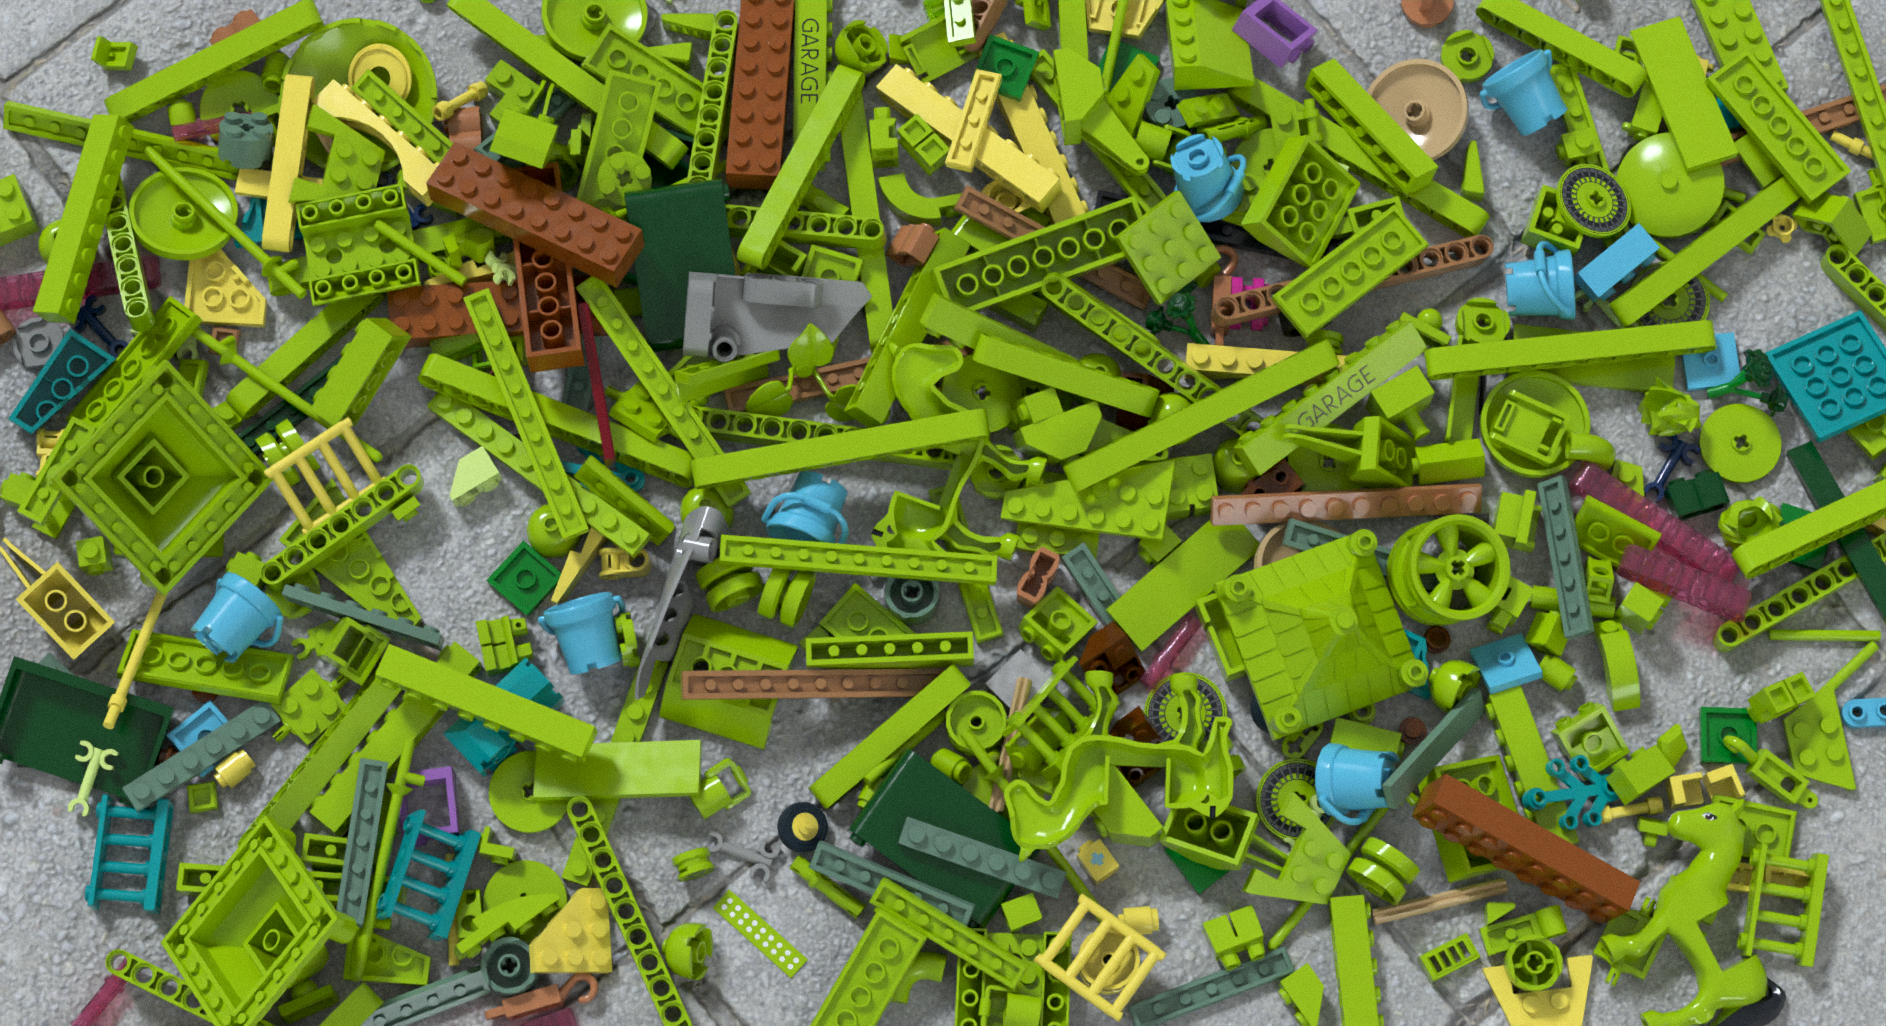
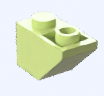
(473, 475)

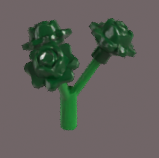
(1182, 306)
(1758, 370)

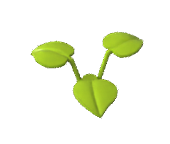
(805, 353)

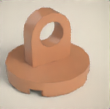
(1427, 12)

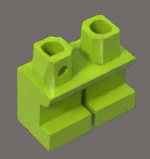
(883, 139)
(923, 144)
(1508, 611)
(499, 644)
(1780, 698)
(1226, 944)

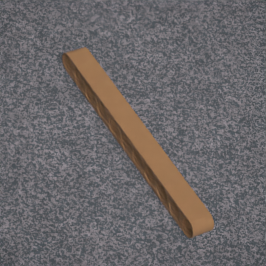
(1416, 267)

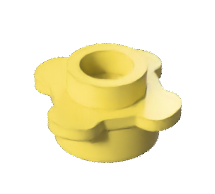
(1782, 220)

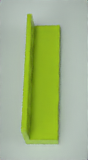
(718, 376)
(1460, 407)
(624, 499)

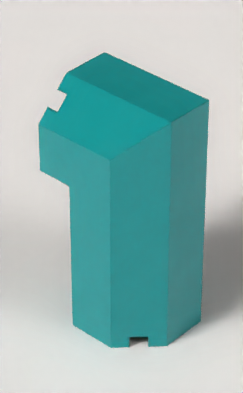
(489, 748)

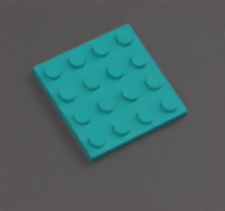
(1834, 375)

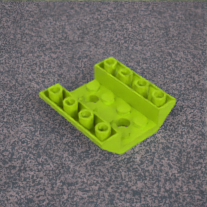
(346, 227)
(725, 649)
(1035, 982)

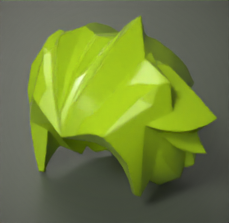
(1668, 410)
(1747, 521)

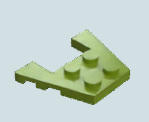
(351, 164)
(1312, 864)

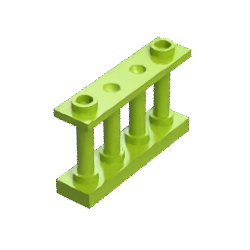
(43, 504)
(1017, 720)
(1810, 895)

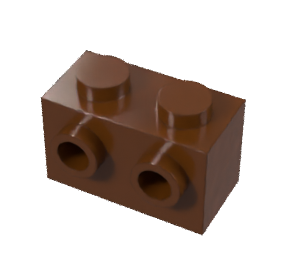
(1277, 479)

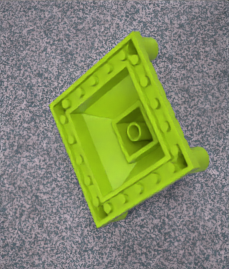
(162, 477)
(1319, 634)
(255, 929)

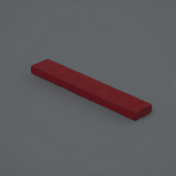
(596, 383)

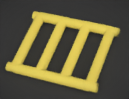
(298, 457)
(1092, 993)

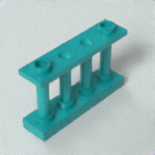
(152, 870)
(455, 871)

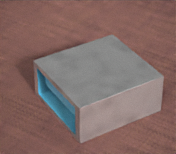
(1004, 681)

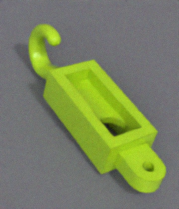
(1770, 772)

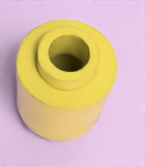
(233, 769)
(1141, 919)

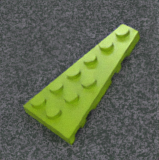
(1123, 504)
(357, 566)

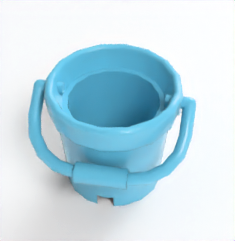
(1525, 92)
(1207, 177)
(1542, 284)
(808, 511)
(237, 618)
(586, 630)
(1352, 781)

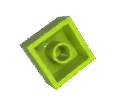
(1402, 401)

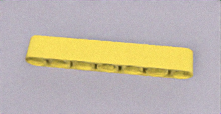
(287, 162)

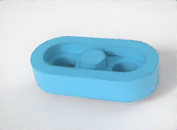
(1869, 711)

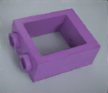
(1267, 40)
(436, 776)

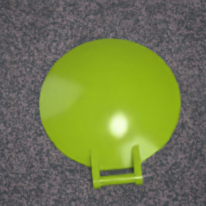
(328, 57)

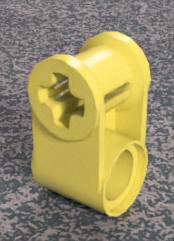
(618, 564)

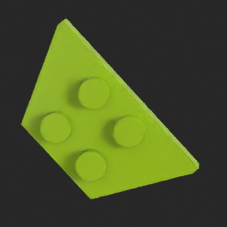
(1818, 741)

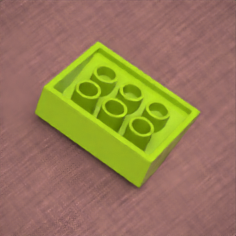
(1204, 46)
(1301, 201)
(1488, 778)

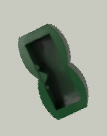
(1696, 495)

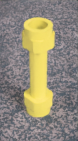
(445, 109)
(1651, 806)

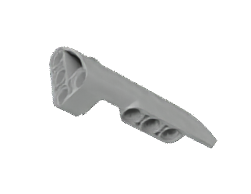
(763, 311)
(696, 547)

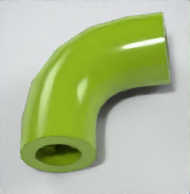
(1590, 449)
(926, 966)

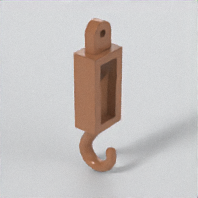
(1222, 287)
(542, 999)

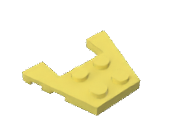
(1137, 19)
(1544, 1007)

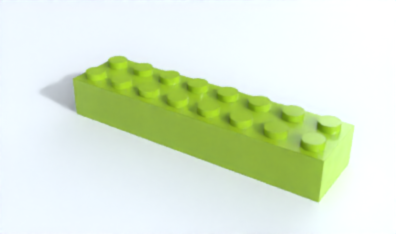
(1022, 263)

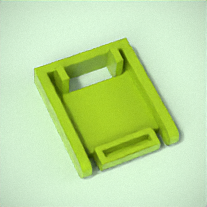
(931, 52)
(1525, 426)

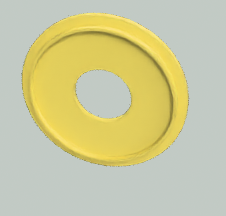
(387, 57)

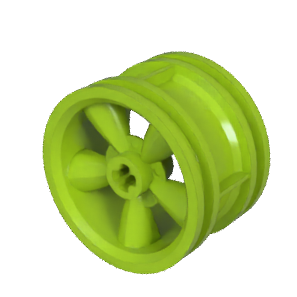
(1485, 553)

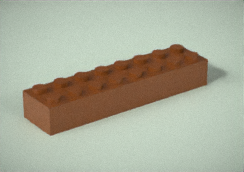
(760, 93)
(535, 214)
(547, 297)
(441, 312)
(1525, 849)

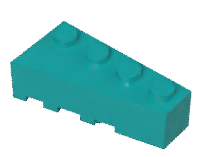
(64, 375)

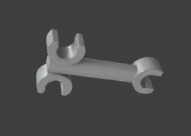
(762, 861)

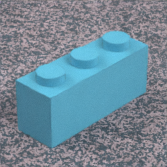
(1617, 264)

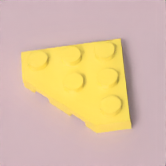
(223, 293)
(575, 937)

